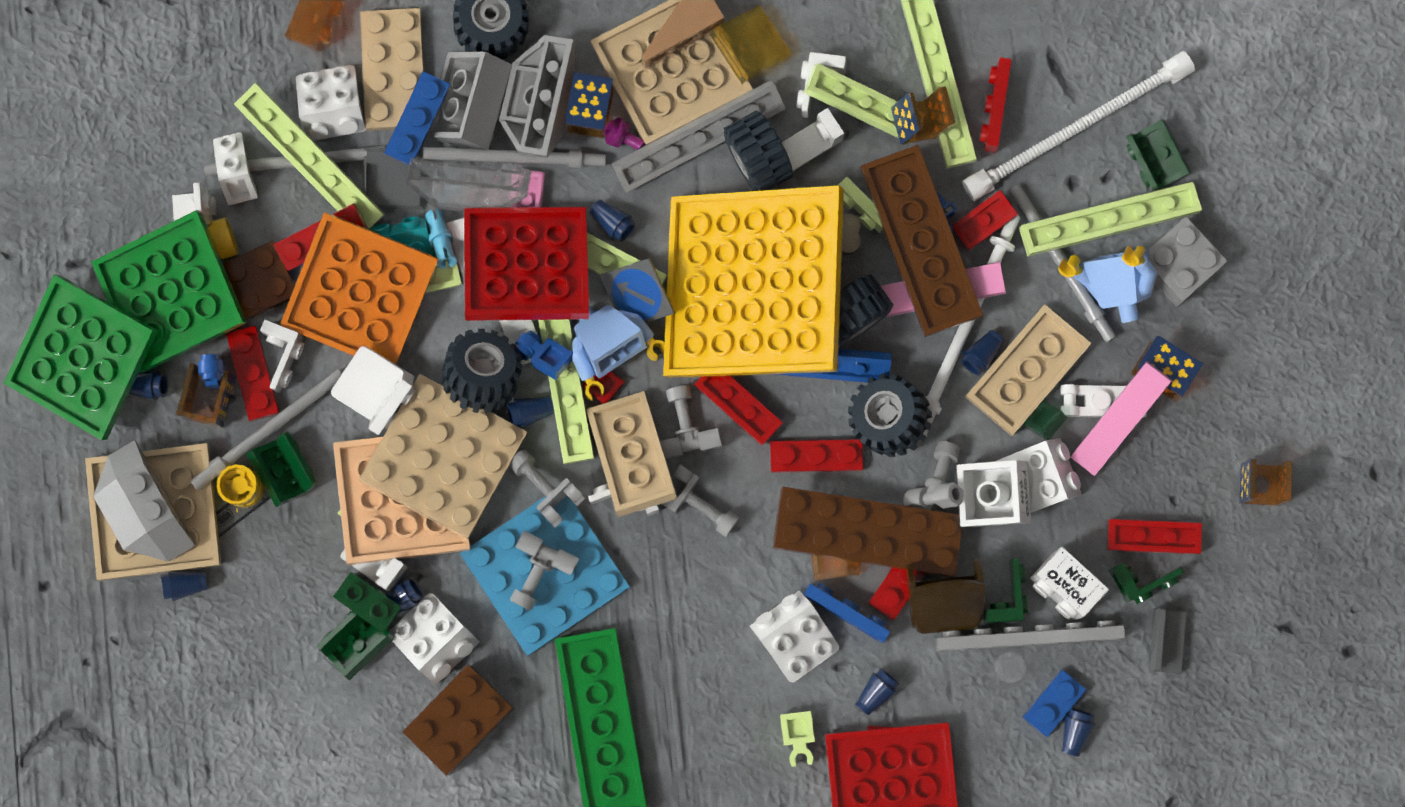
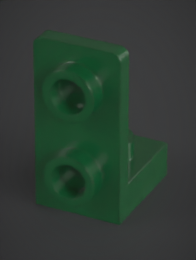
(1126, 582)
(367, 602)
(1000, 611)

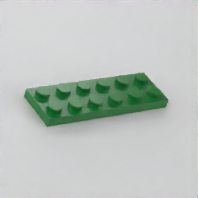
(600, 720)

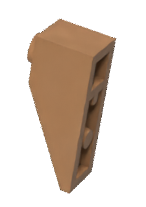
(685, 25)

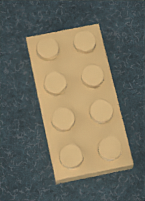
(390, 63)
(1028, 370)
(631, 454)

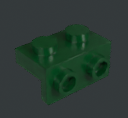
(1157, 155)
(282, 469)
(353, 644)

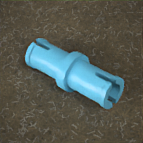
(440, 238)

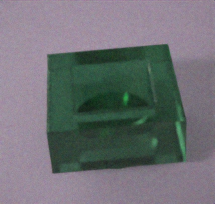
(1045, 420)

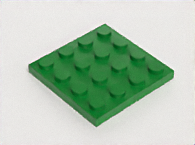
(173, 285)
(80, 357)

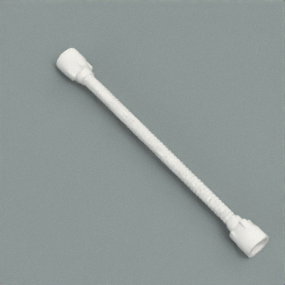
(1173, 70)

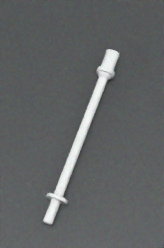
(1001, 245)

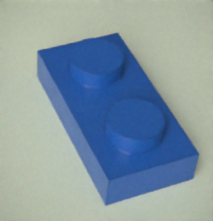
(1054, 703)

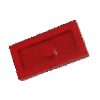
(985, 220)

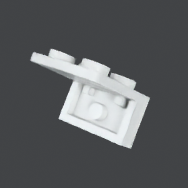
(329, 103)
(373, 387)
(1049, 473)
(795, 636)
(433, 638)

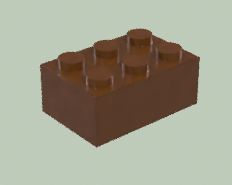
(458, 720)

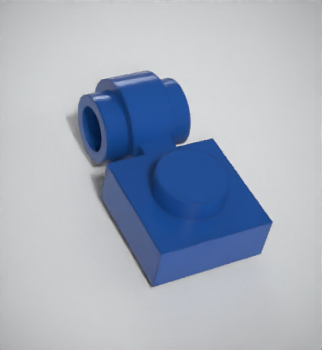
(548, 358)
(212, 370)

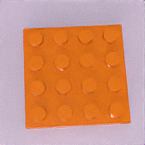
(358, 289)

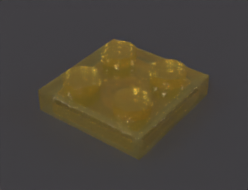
(750, 44)

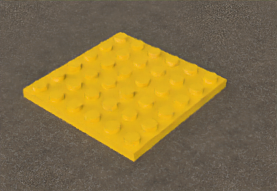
(754, 282)

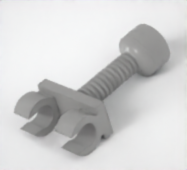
(523, 464)
(724, 521)

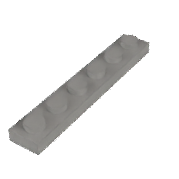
(694, 137)
(1042, 635)

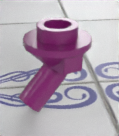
(617, 132)

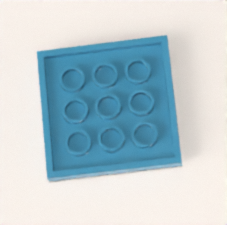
(560, 597)

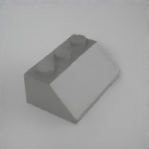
(472, 101)

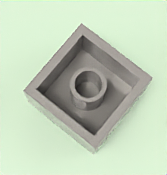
(1184, 261)

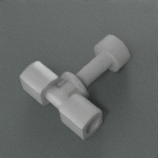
(688, 437)
(936, 489)
(544, 559)

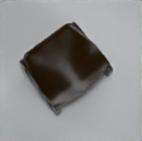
(947, 602)

